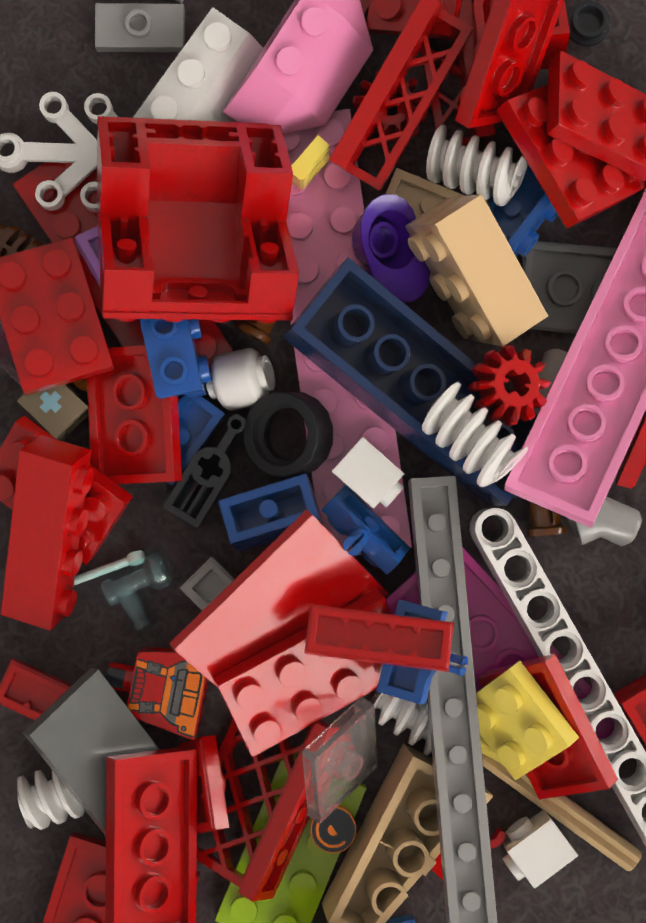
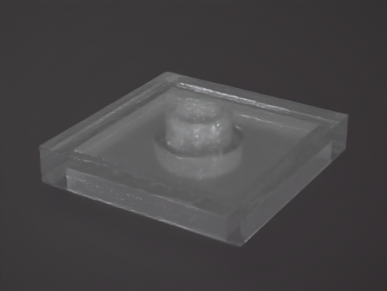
(340, 759)

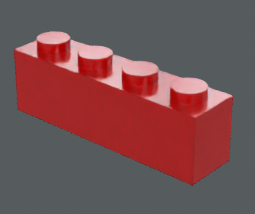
(46, 531)

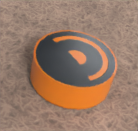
(335, 832)

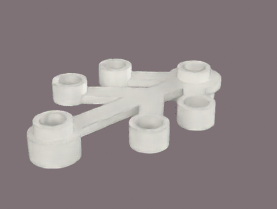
(82, 153)

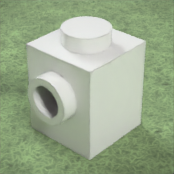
(369, 474)
(536, 849)

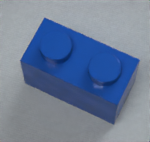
(267, 511)

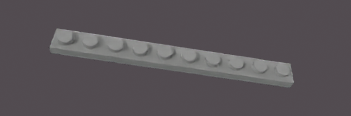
(453, 708)

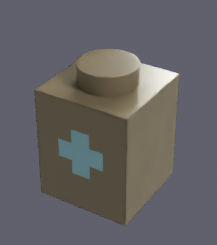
(57, 409)

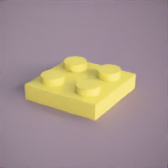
(521, 722)

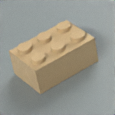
(475, 270)

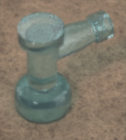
(125, 588)

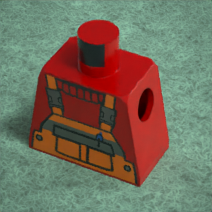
(162, 690)

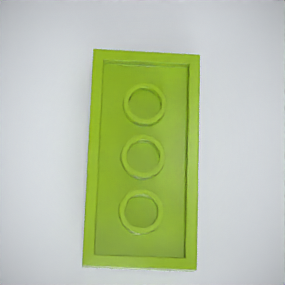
(302, 882)

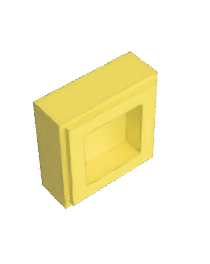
(310, 162)

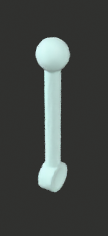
(132, 559)

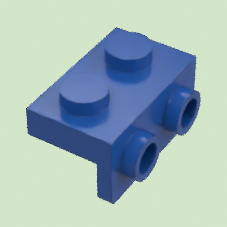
(524, 214)
(175, 358)

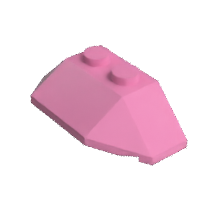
(304, 66)

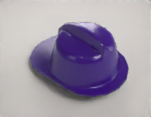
(383, 247)

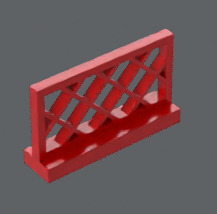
(285, 823)

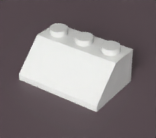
(204, 73)

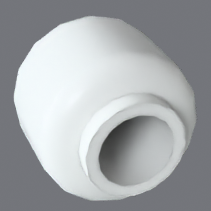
(240, 378)

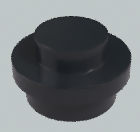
(588, 23)

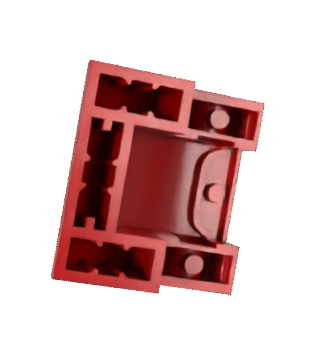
(194, 220)

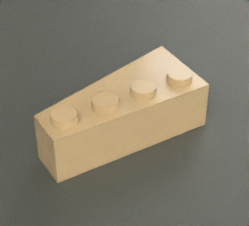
(391, 846)

